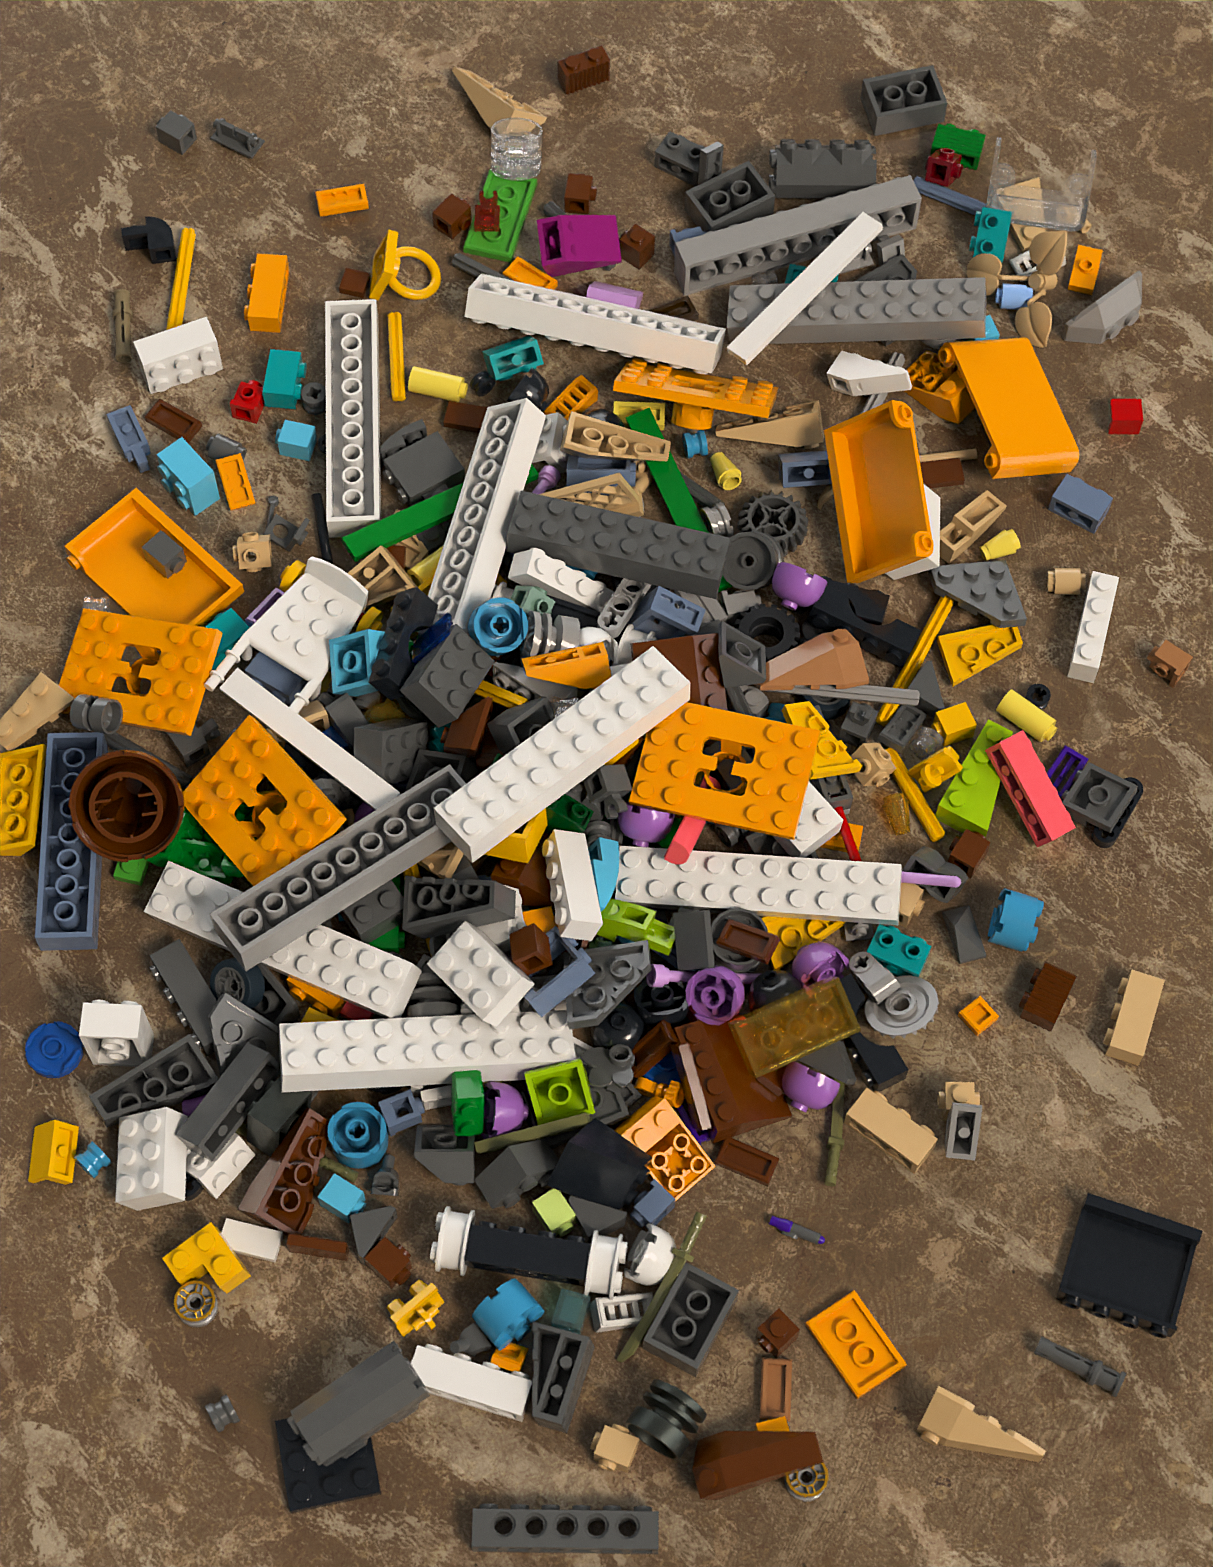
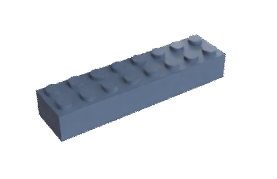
(67, 868)

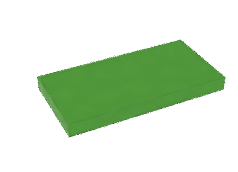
(514, 203)

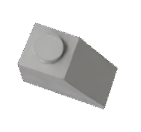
(962, 1131)

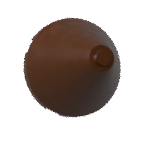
(126, 805)

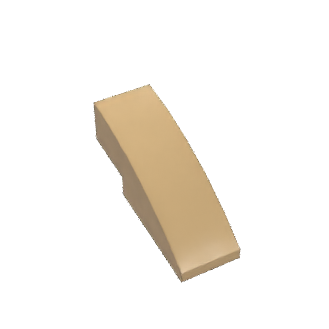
(969, 525)

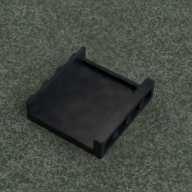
(1128, 1265)

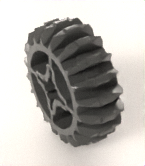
(773, 515)

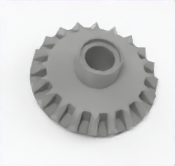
(905, 1009)

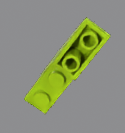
(636, 924)

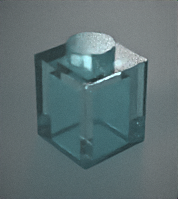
(571, 1311)

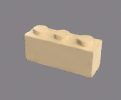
(1133, 1017)
(891, 1130)

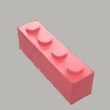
(1030, 788)

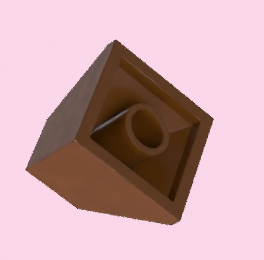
(468, 731)

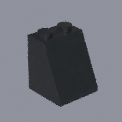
(601, 1167)

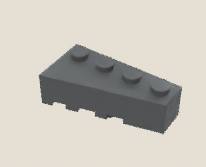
(442, 905)
(157, 1083)

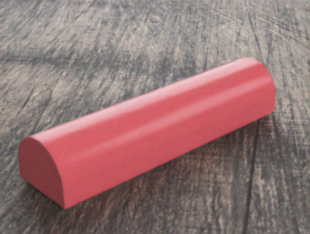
(687, 833)

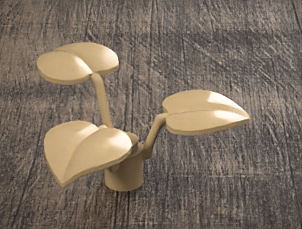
(1048, 252)

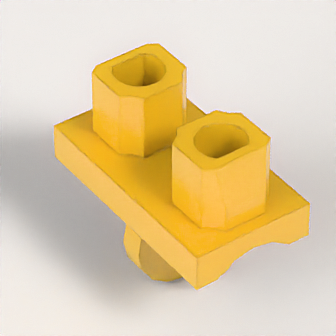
(936, 768)
(418, 1310)

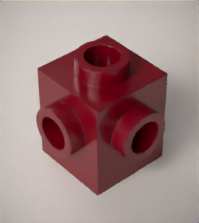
(943, 167)

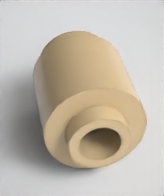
(1066, 581)

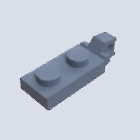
(130, 436)

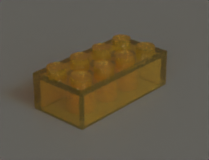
(794, 1026)

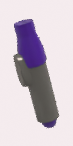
(794, 1230)

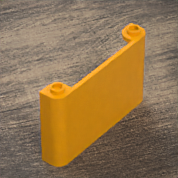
(1014, 407)
(878, 491)
(114, 560)

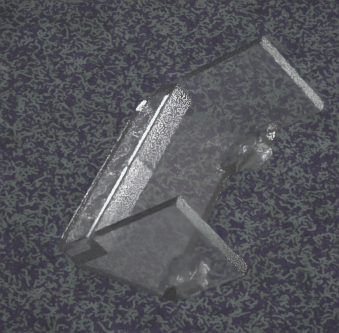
(1041, 206)

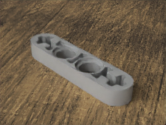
(621, 617)

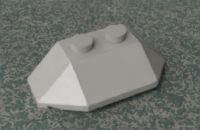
(1108, 314)

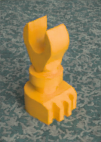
(672, 1093)

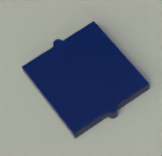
(431, 638)

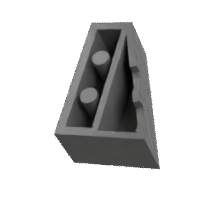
(559, 1374)

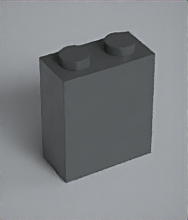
(422, 469)

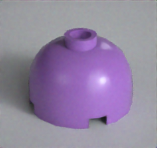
(796, 586)
(645, 824)
(818, 962)
(715, 994)
(808, 1087)
(502, 1110)

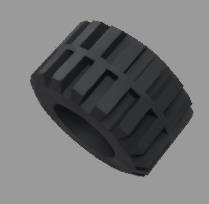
(771, 622)

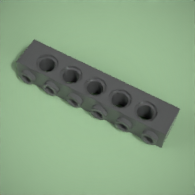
(643, 1541)

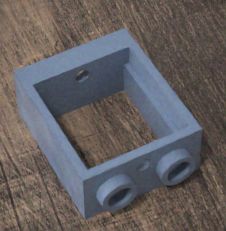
(587, 469)
(671, 621)
(565, 981)

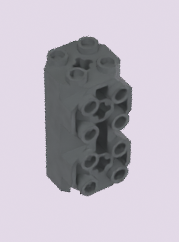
(820, 169)
(358, 1405)

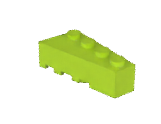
(974, 789)

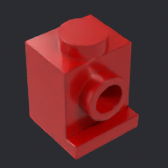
(248, 401)

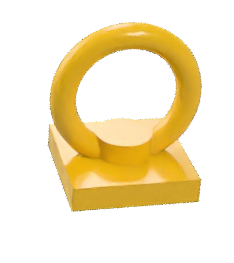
(387, 264)

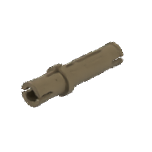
(122, 301)

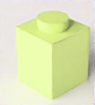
(554, 1213)

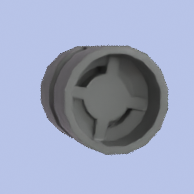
(96, 714)

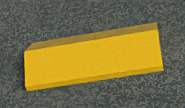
(20, 798)

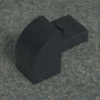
(155, 236)

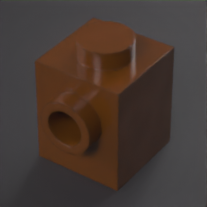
(579, 194)
(452, 216)
(637, 246)
(968, 851)
(530, 949)
(389, 1263)
(777, 1333)

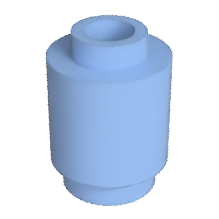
(1013, 296)

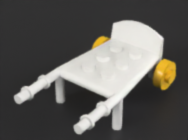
(296, 630)

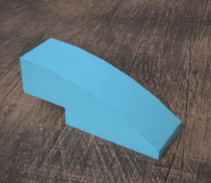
(605, 868)

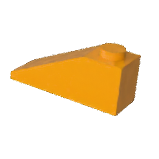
(576, 667)

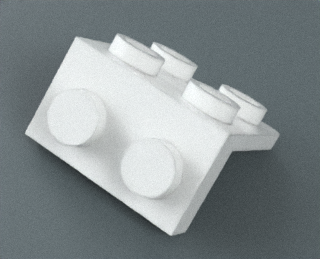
(550, 441)
(226, 1166)

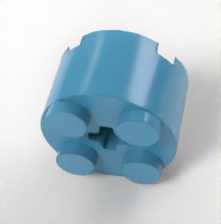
(505, 613)
(1014, 920)
(343, 1129)
(507, 1314)

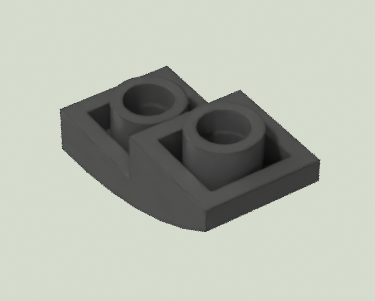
(403, 438)

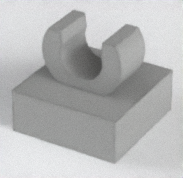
(889, 248)

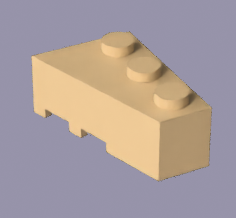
(381, 577)

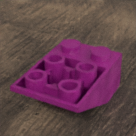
(578, 243)

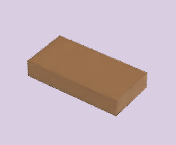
(775, 1388)

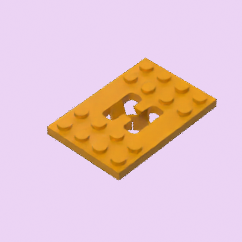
(694, 393)
(174, 675)
(233, 779)
(772, 783)

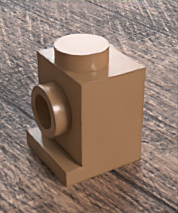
(1169, 662)

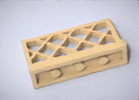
(621, 498)

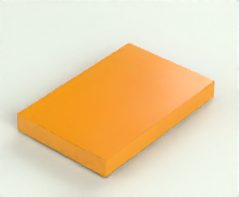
(855, 1344)

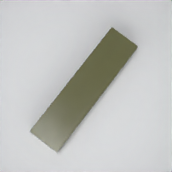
(533, 1133)

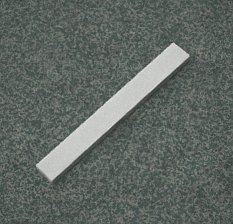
(804, 288)
(308, 740)

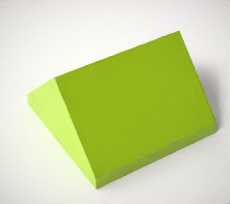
(559, 1091)

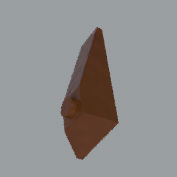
(286, 1183)
(746, 1459)

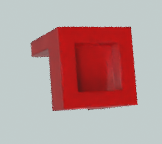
(1125, 416)

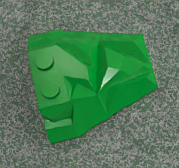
(199, 852)

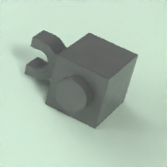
(858, 724)
(194, 747)
(608, 786)

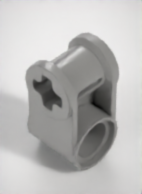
(873, 977)

